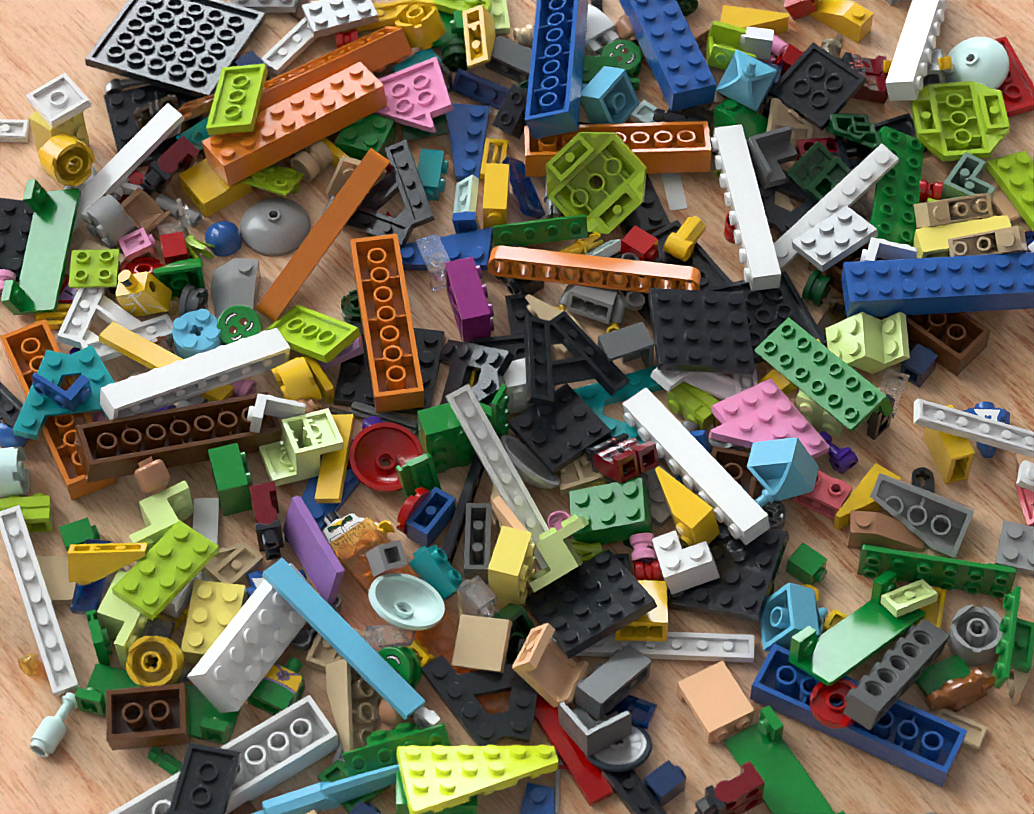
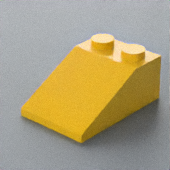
(691, 515)

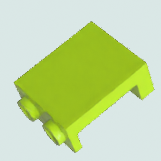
(722, 44)

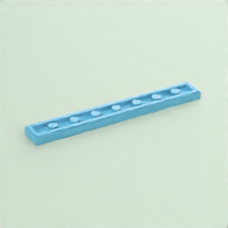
(343, 638)

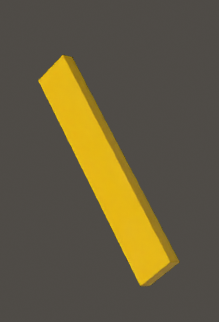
(150, 355)

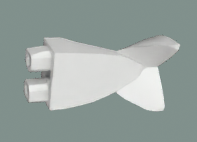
(599, 31)

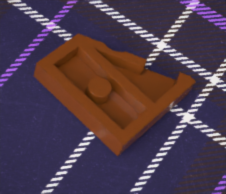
(196, 107)

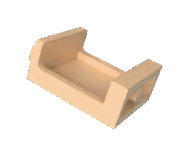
(548, 668)
(716, 701)

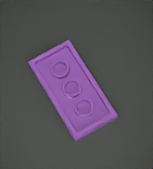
(313, 550)

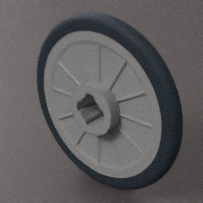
(624, 754)

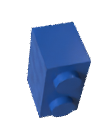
(431, 517)

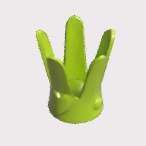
(194, 245)
(587, 550)

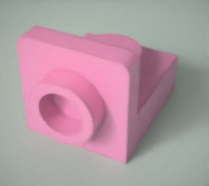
(137, 244)

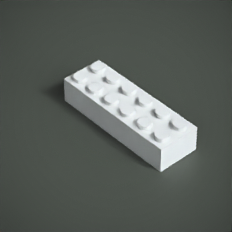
(247, 648)

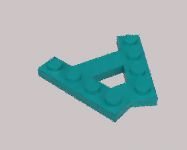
(54, 368)
(597, 397)

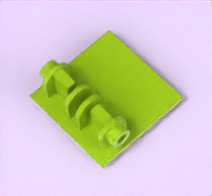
(276, 180)
(94, 268)

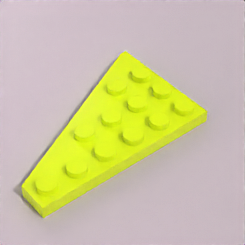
(451, 774)

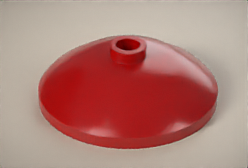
(382, 444)

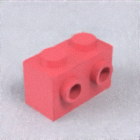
(827, 496)

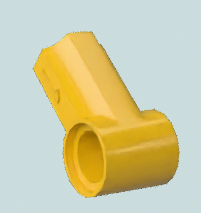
(682, 243)

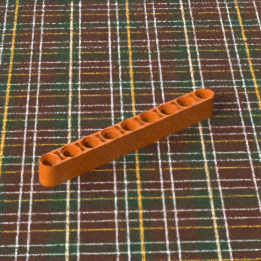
(322, 235)
(583, 267)

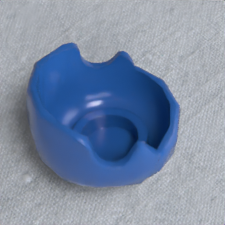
(224, 237)
(8, 439)

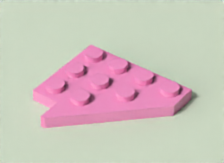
(416, 95)
(764, 415)

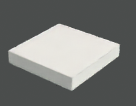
(58, 100)

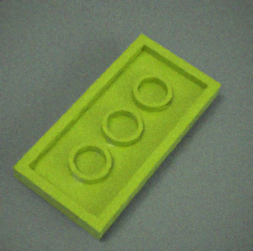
(237, 99)
(1016, 179)
(315, 333)
(165, 570)

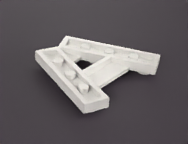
(92, 301)
(712, 383)

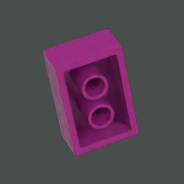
(469, 299)

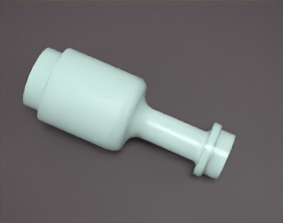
(52, 728)

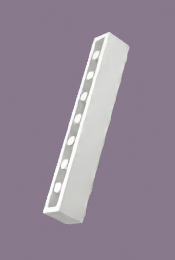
(915, 49)
(746, 208)
(195, 375)
(696, 466)

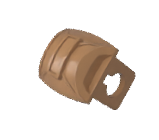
(143, 210)

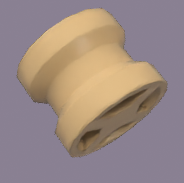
(523, 36)

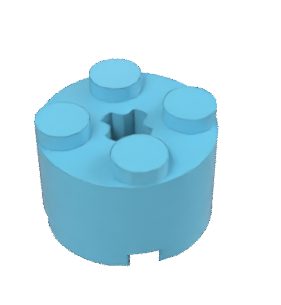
(195, 333)

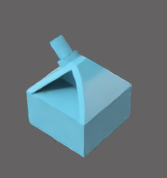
(747, 81)
(609, 97)
(782, 469)
(788, 613)

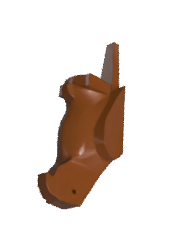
(960, 692)

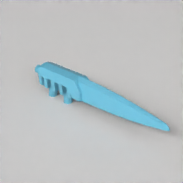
(329, 795)

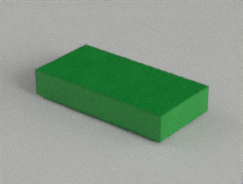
(941, 672)

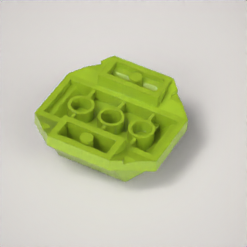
(960, 119)
(572, 176)

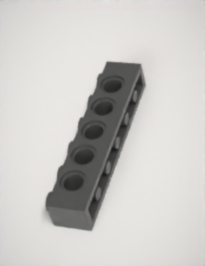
(895, 674)

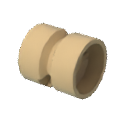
(312, 160)

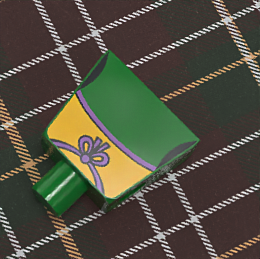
(279, 688)

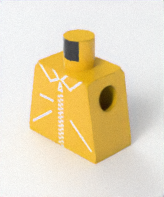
(142, 294)

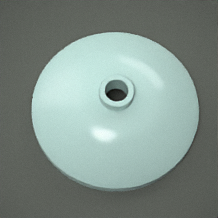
(989, 62)
(406, 601)

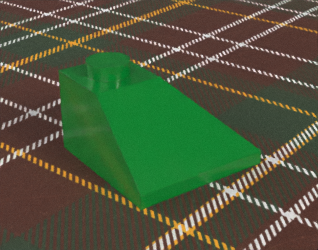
(733, 113)
(180, 274)

